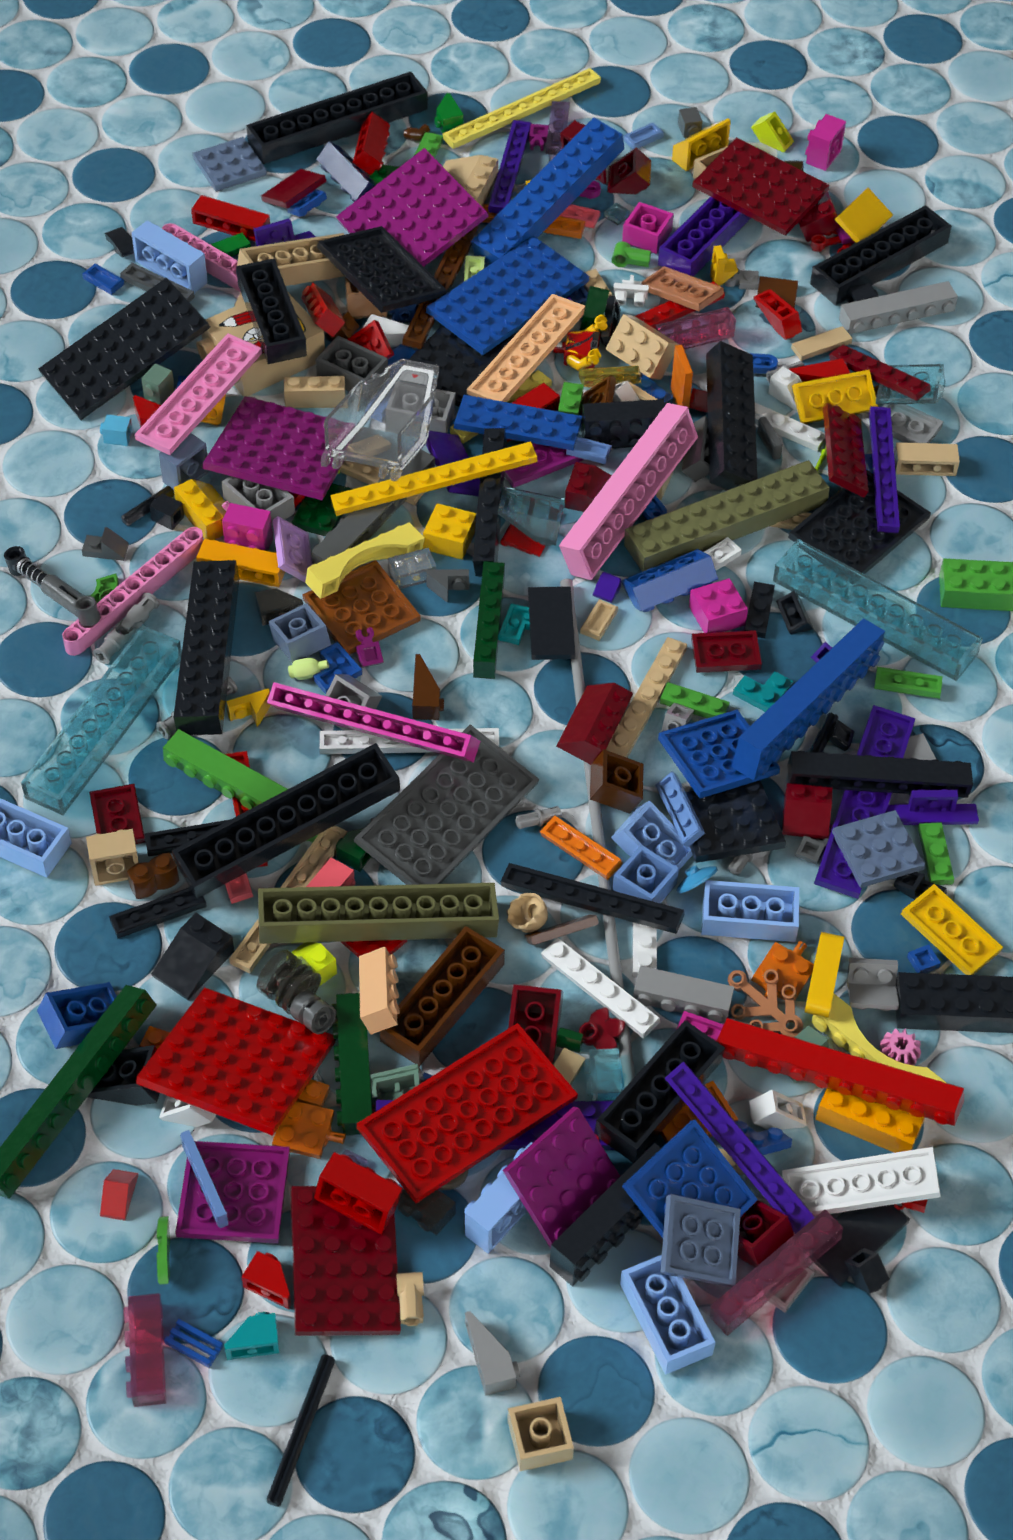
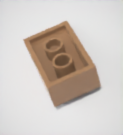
(358, 304)

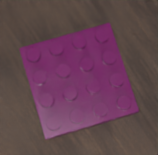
(561, 1174)
(249, 1186)

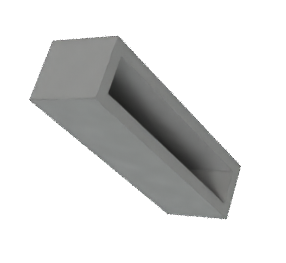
(683, 994)

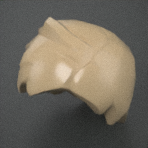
(527, 913)

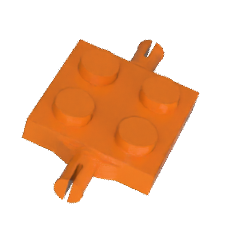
(790, 967)
(307, 1130)

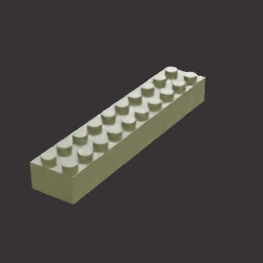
(727, 515)
(376, 912)

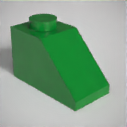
(448, 114)

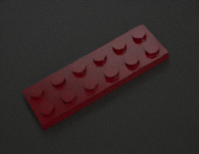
(845, 449)

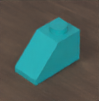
(254, 1337)

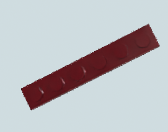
(882, 373)

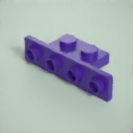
(278, 232)
(935, 807)

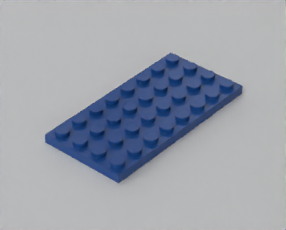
(506, 294)

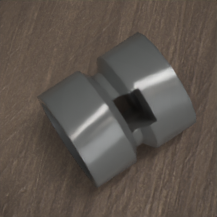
(313, 1012)

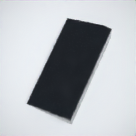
(794, 613)

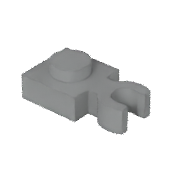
(745, 279)

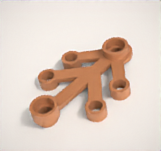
(767, 1006)

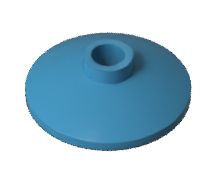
(695, 877)

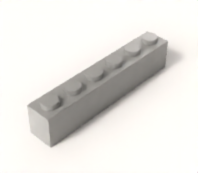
(898, 307)

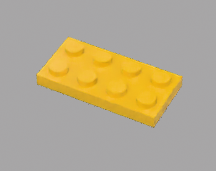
(849, 391)
(951, 930)

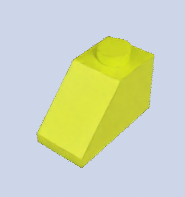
(772, 132)
(318, 959)

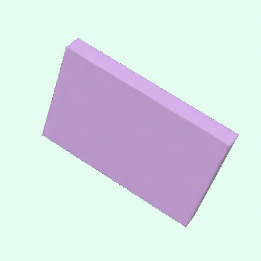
(292, 548)

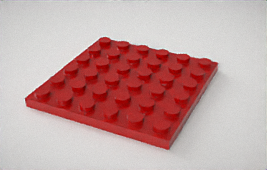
(236, 1061)

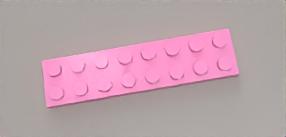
(198, 394)

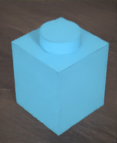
(116, 430)

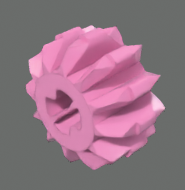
(901, 1047)

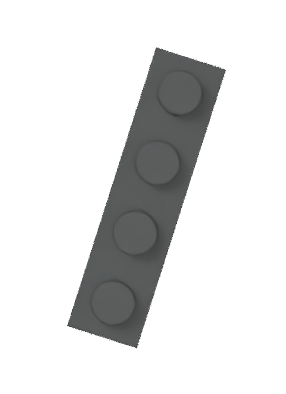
(146, 280)

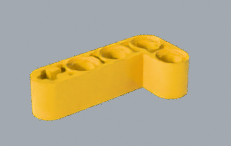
(824, 974)

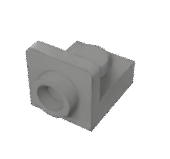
(677, 716)

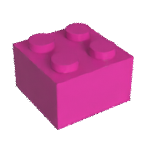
(825, 142)
(647, 227)
(247, 527)
(718, 607)

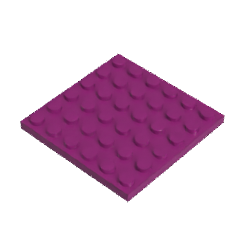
(417, 207)
(274, 448)

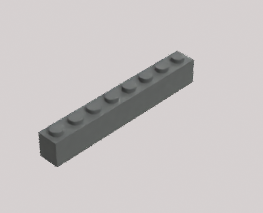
(362, 524)

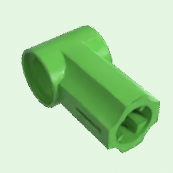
(625, 255)

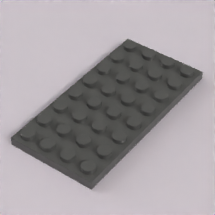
(446, 813)

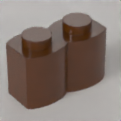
(152, 876)

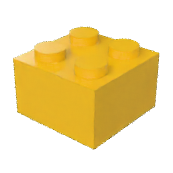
(449, 531)

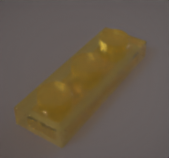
(593, 376)

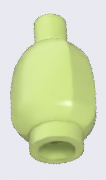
(306, 668)

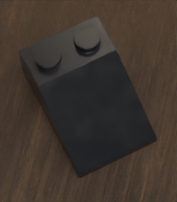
(193, 956)
(120, 1079)

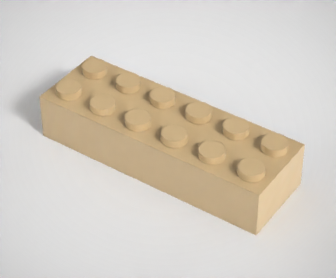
(297, 260)

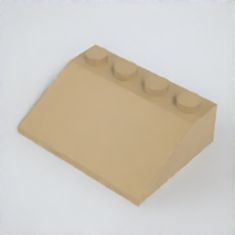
(474, 174)

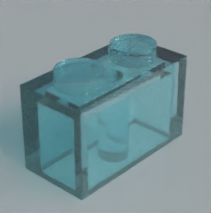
(604, 1074)

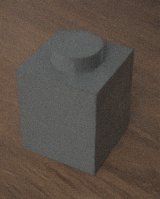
(689, 121)

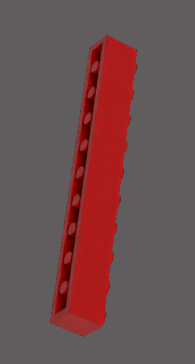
(842, 1072)

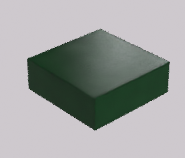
(570, 1040)

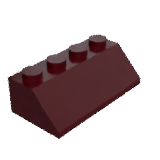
(594, 720)

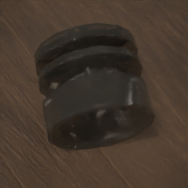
(286, 978)

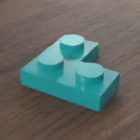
(514, 624)
(762, 695)

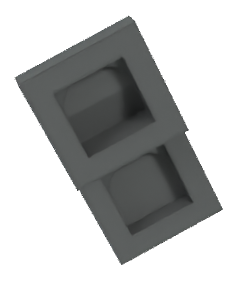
(811, 849)

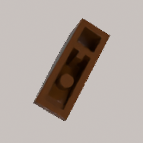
(426, 693)

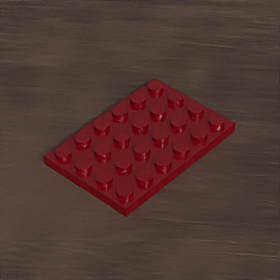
(761, 186)
(341, 1272)

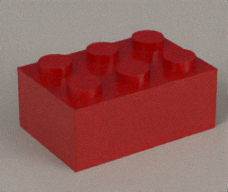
(358, 1192)

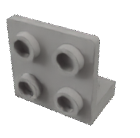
(872, 984)

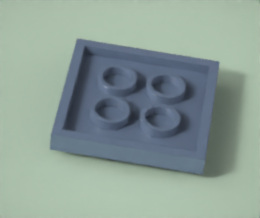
(229, 164)
(878, 849)
(700, 1241)

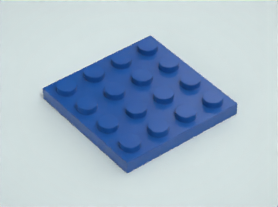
(707, 751)
(691, 1169)

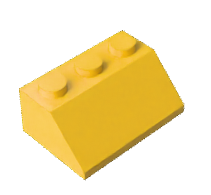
(701, 144)
(202, 507)

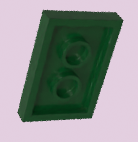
(318, 515)

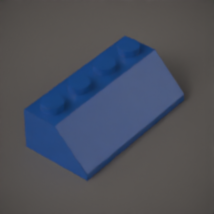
(670, 580)

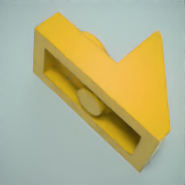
(721, 267)
(251, 704)

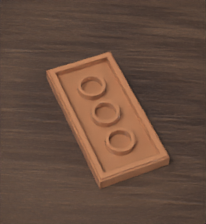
(682, 288)

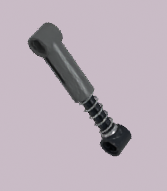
(75, 602)

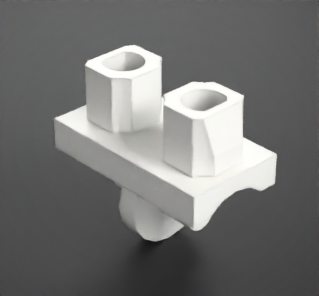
(631, 289)

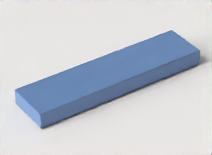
(680, 809)
(204, 1179)

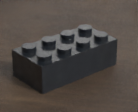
(619, 422)

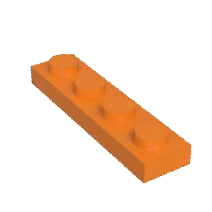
(581, 847)

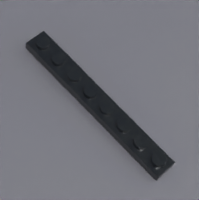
(593, 898)

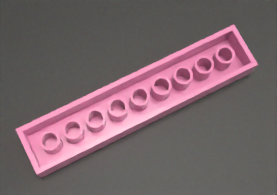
(628, 491)

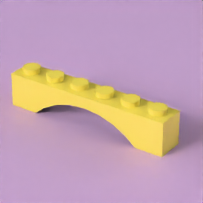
(327, 575)
(845, 1033)

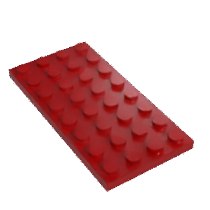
(466, 1112)

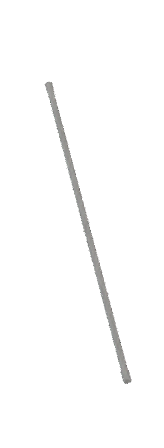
(598, 837)

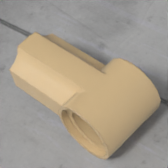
(410, 1292)

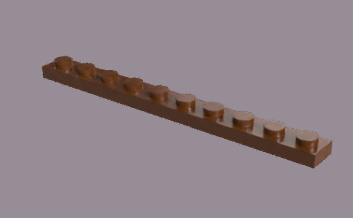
(445, 275)

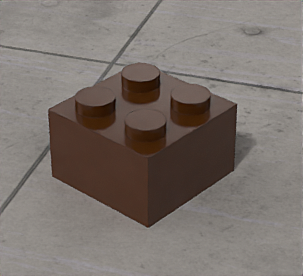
(616, 781)

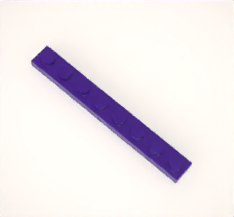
(509, 166)
(884, 470)
(739, 1146)

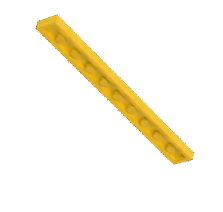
(433, 478)

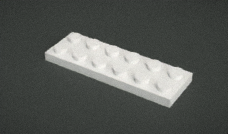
(866, 1181)

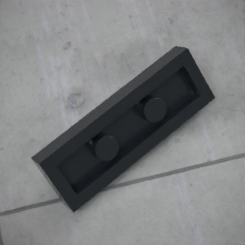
(612, 314)
(759, 608)

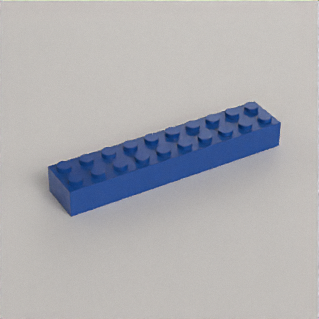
(550, 191)
(808, 700)

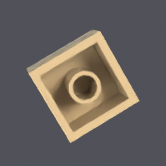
(112, 856)
(540, 1434)

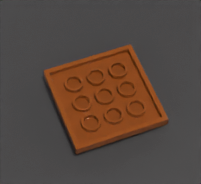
(363, 601)

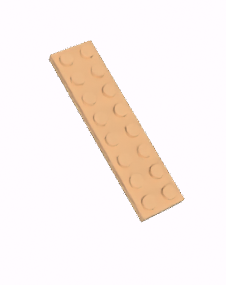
(527, 349)

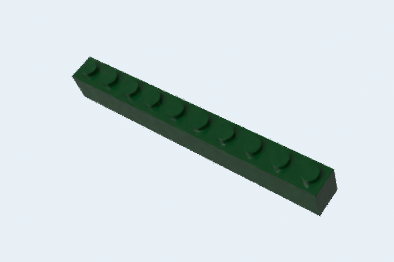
(72, 1086)

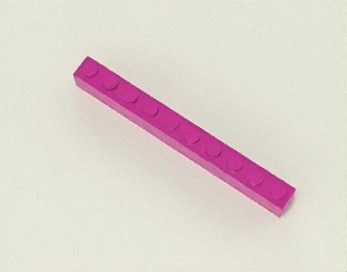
(374, 722)

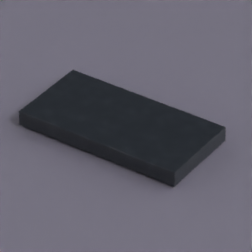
(551, 623)
(861, 1229)

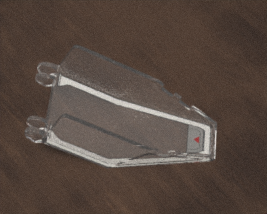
(383, 419)

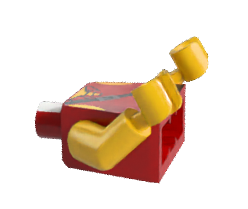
(582, 346)

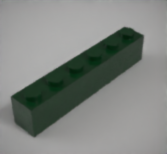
(489, 620)
(353, 1063)

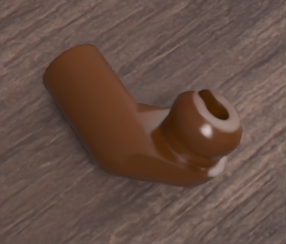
(416, 134)

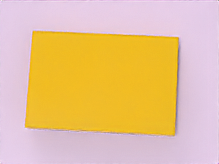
(864, 216)

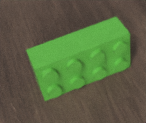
(976, 584)

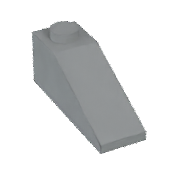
(492, 1359)

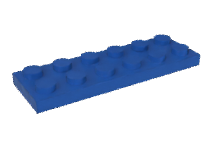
(519, 421)

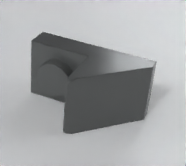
(106, 547)
(447, 579)

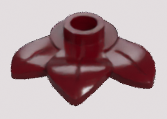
(604, 1030)

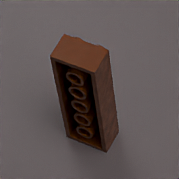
(443, 995)

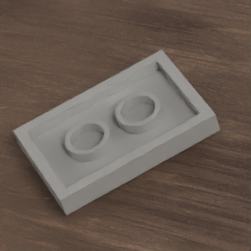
(912, 424)

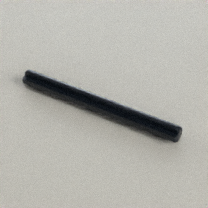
(300, 1430)

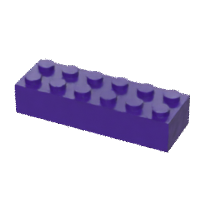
(694, 240)

